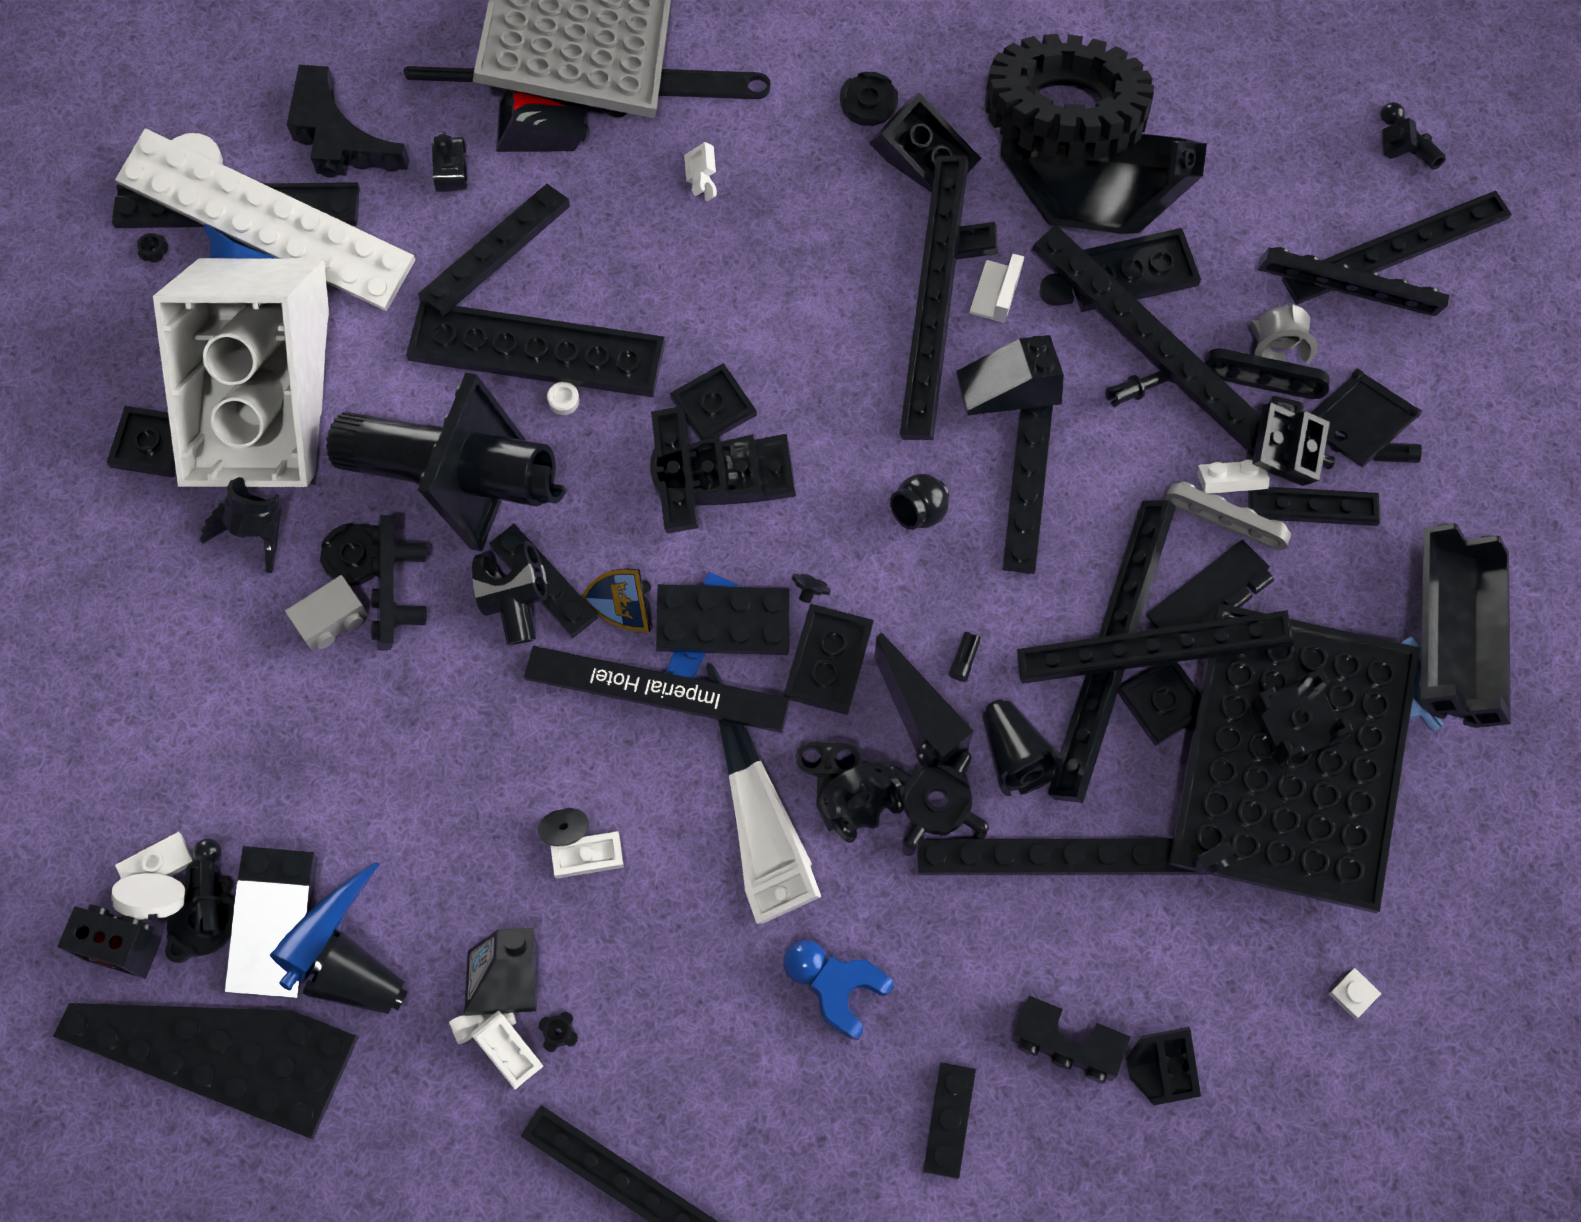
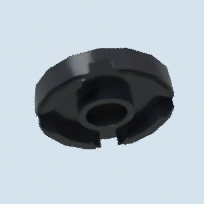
(865, 106)
(355, 561)

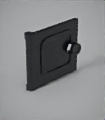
(1366, 415)

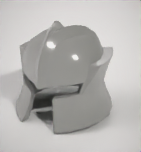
(1288, 324)

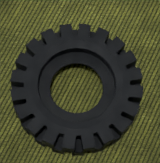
(1034, 119)

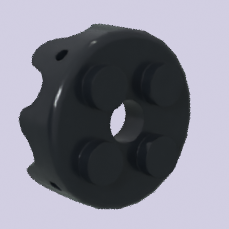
(859, 798)

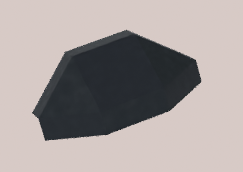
(1113, 191)

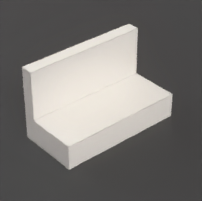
(997, 289)

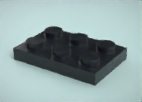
(828, 659)

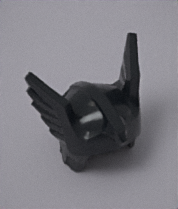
(246, 517)

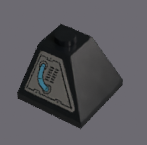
(502, 973)

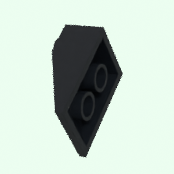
(916, 138)
(1013, 378)

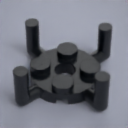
(944, 819)

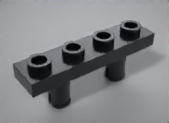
(383, 597)

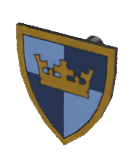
(620, 598)

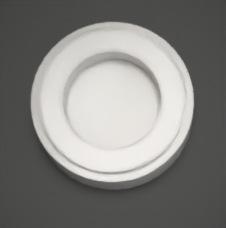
(563, 398)

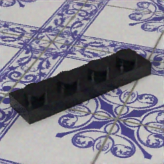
(563, 600)

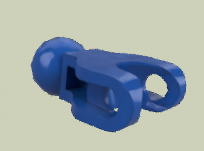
(833, 981)

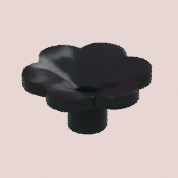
(810, 587)

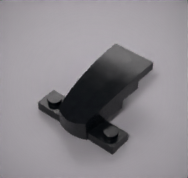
(714, 470)

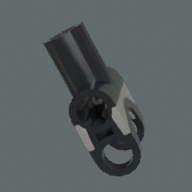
(511, 593)

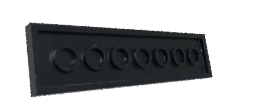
(538, 349)

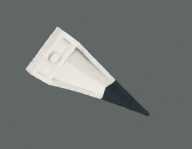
(772, 855)

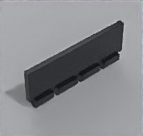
(1219, 583)

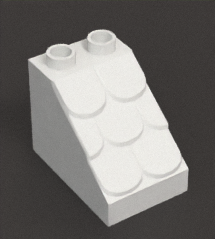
(244, 369)

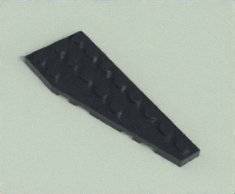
(248, 1059)

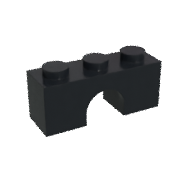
(1039, 1032)

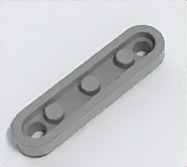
(1229, 516)

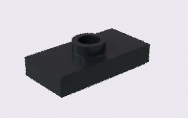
(977, 240)

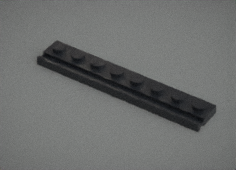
(334, 199)

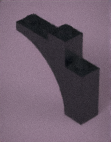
(335, 140)

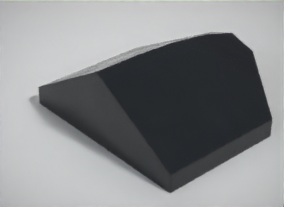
(1165, 1066)

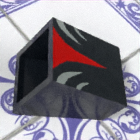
(539, 123)

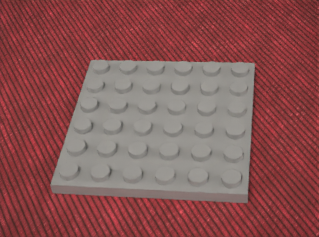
(577, 51)

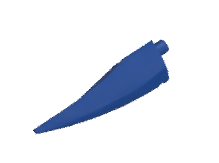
(306, 940)

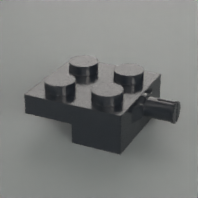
(1292, 444)

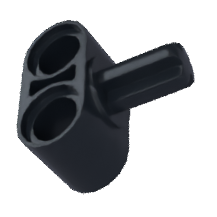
(449, 163)
(827, 768)

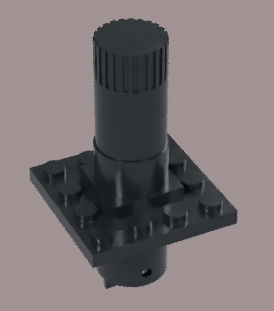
(458, 466)

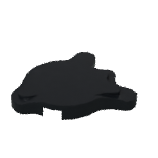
(181, 926)

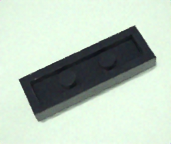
(949, 1120)

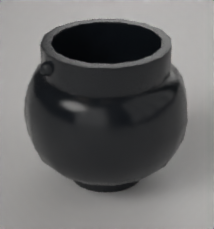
(920, 502)

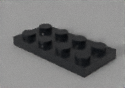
(1147, 265)
(722, 619)

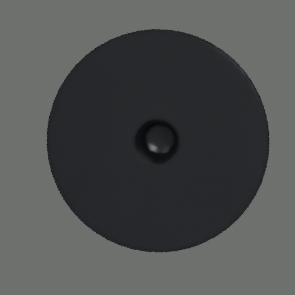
(563, 827)

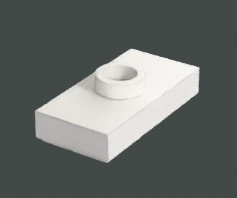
(163, 858)
(506, 1049)

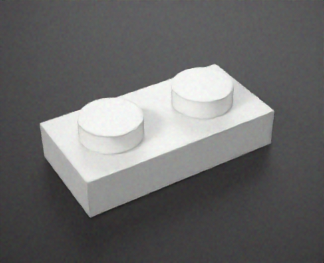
(1232, 477)
(588, 855)

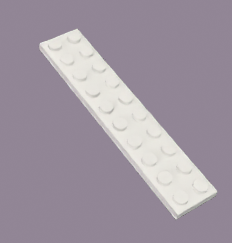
(264, 218)

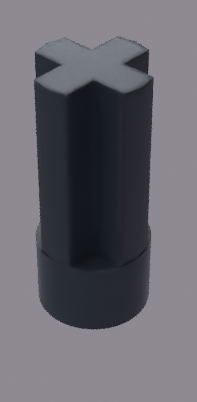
(1400, 453)
(964, 658)

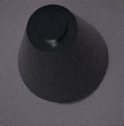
(1018, 750)
(354, 977)

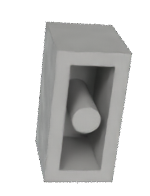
(327, 613)

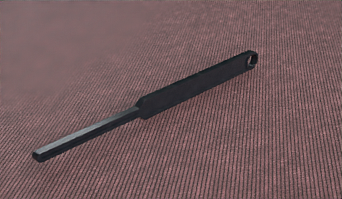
(672, 82)

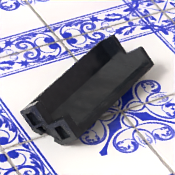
(1465, 627)

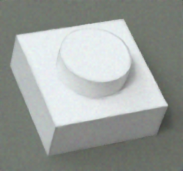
(1354, 993)

